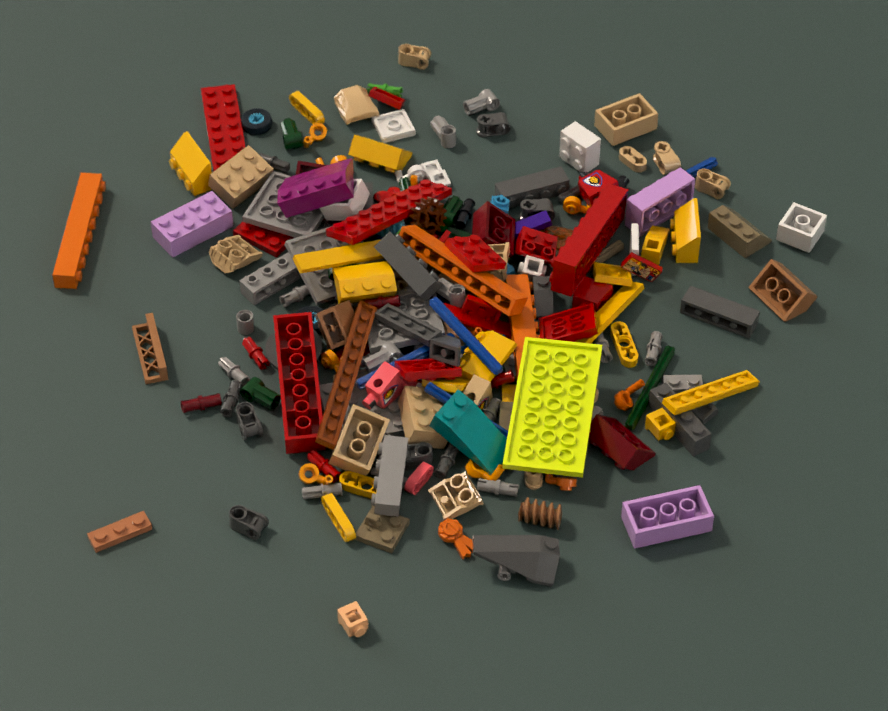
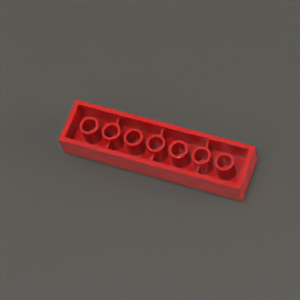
(588, 240)
(298, 381)

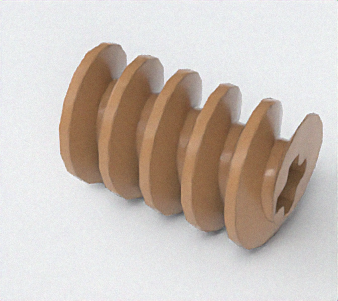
(540, 513)

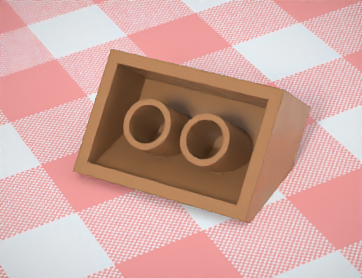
(782, 291)

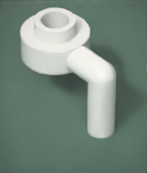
(413, 170)

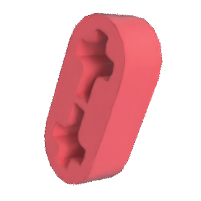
(419, 478)

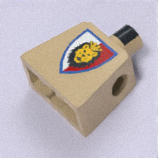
(479, 391)

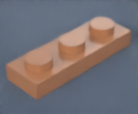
(119, 531)

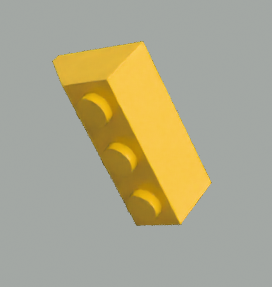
(379, 153)
(191, 164)
(686, 233)
(364, 281)
(496, 344)

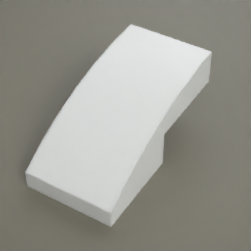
(435, 173)

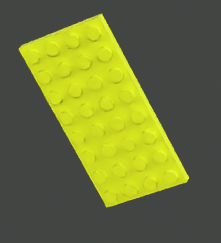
(553, 407)

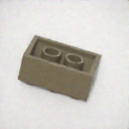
(736, 231)

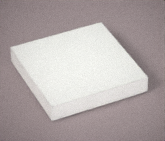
(393, 126)
(634, 241)

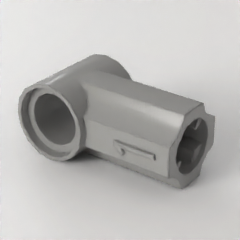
(485, 100)
(444, 131)
(453, 293)
(387, 353)

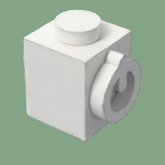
(532, 267)

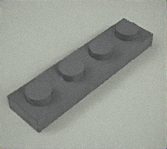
(407, 324)

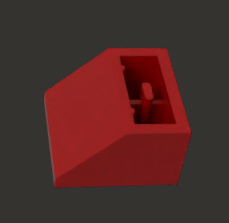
(536, 244)

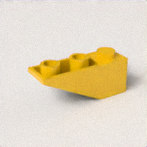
(655, 244)

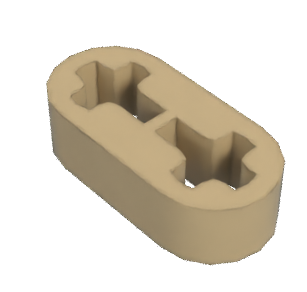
(632, 159)

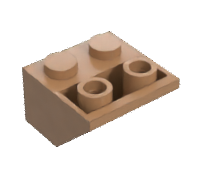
(335, 323)

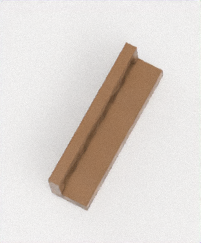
(156, 348)

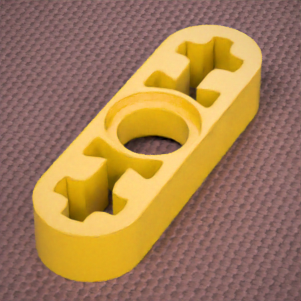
(306, 108)
(623, 351)
(357, 479)
(338, 517)

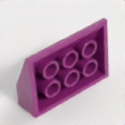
(316, 188)

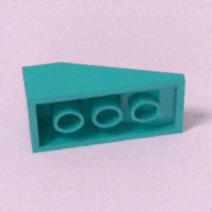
(470, 431)

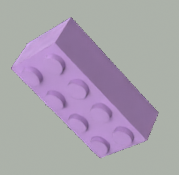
(659, 200)
(192, 224)
(667, 516)

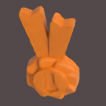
(452, 532)

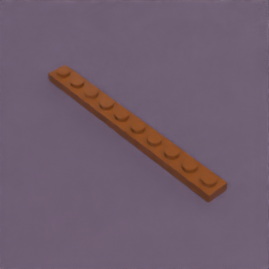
(346, 375)

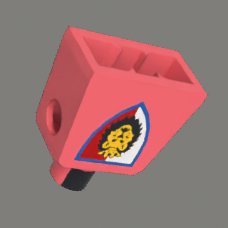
(383, 387)

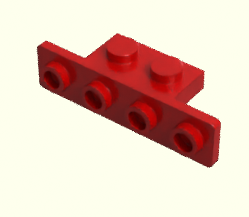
(479, 313)

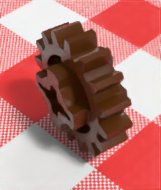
(430, 216)

